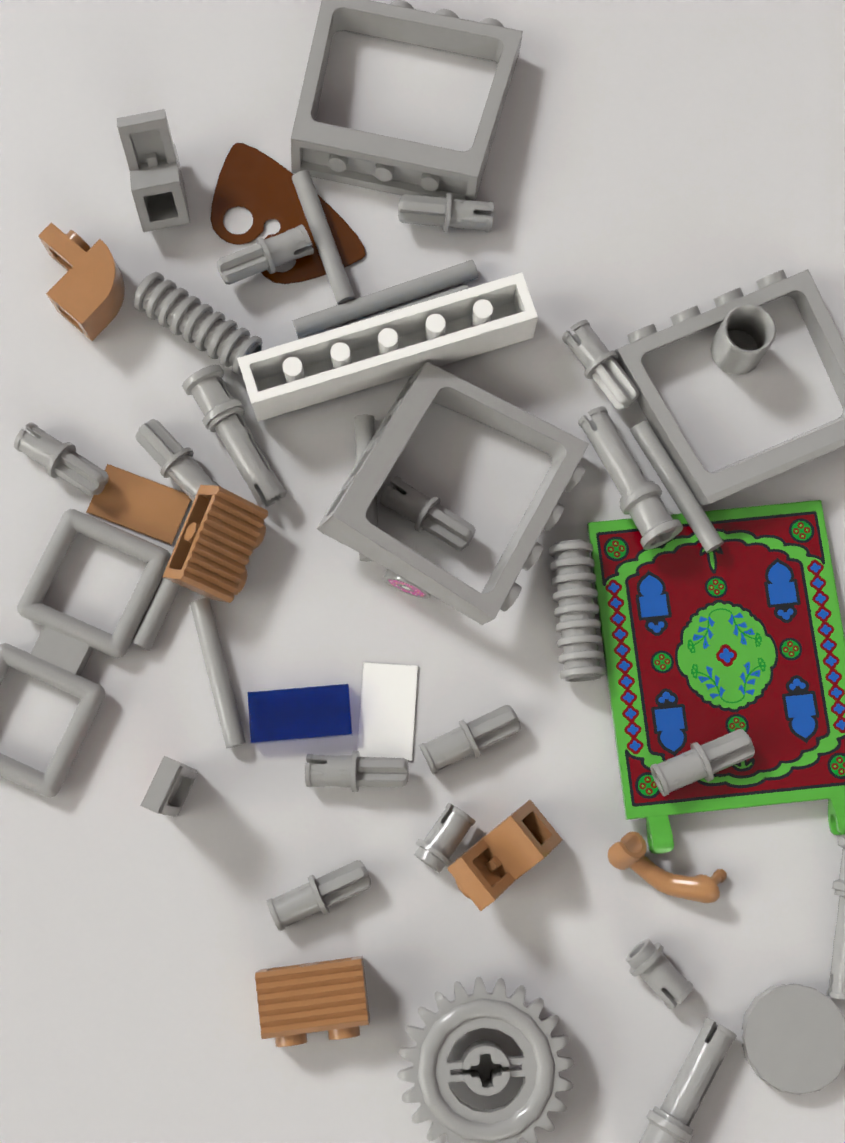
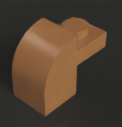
(93, 285)
(504, 855)

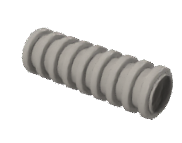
(195, 321)
(576, 610)

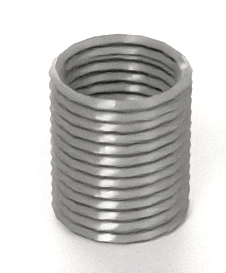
(753, 321)

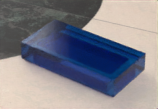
(299, 714)

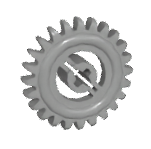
(538, 1066)

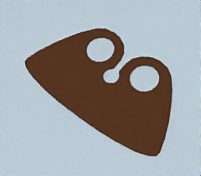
(268, 192)

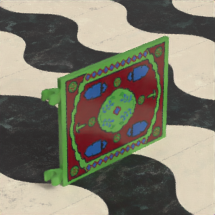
(723, 648)

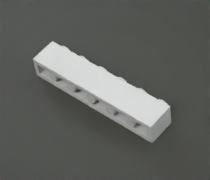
(388, 346)

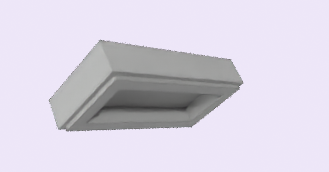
(169, 787)

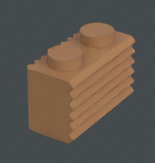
(216, 544)
(312, 999)

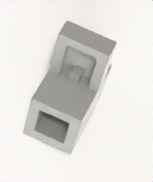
(154, 170)

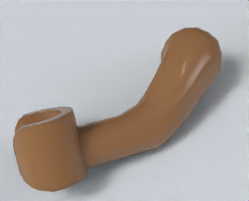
(631, 854)

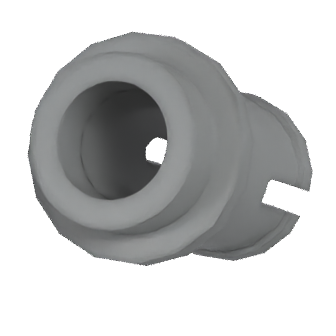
(444, 838)
(659, 973)

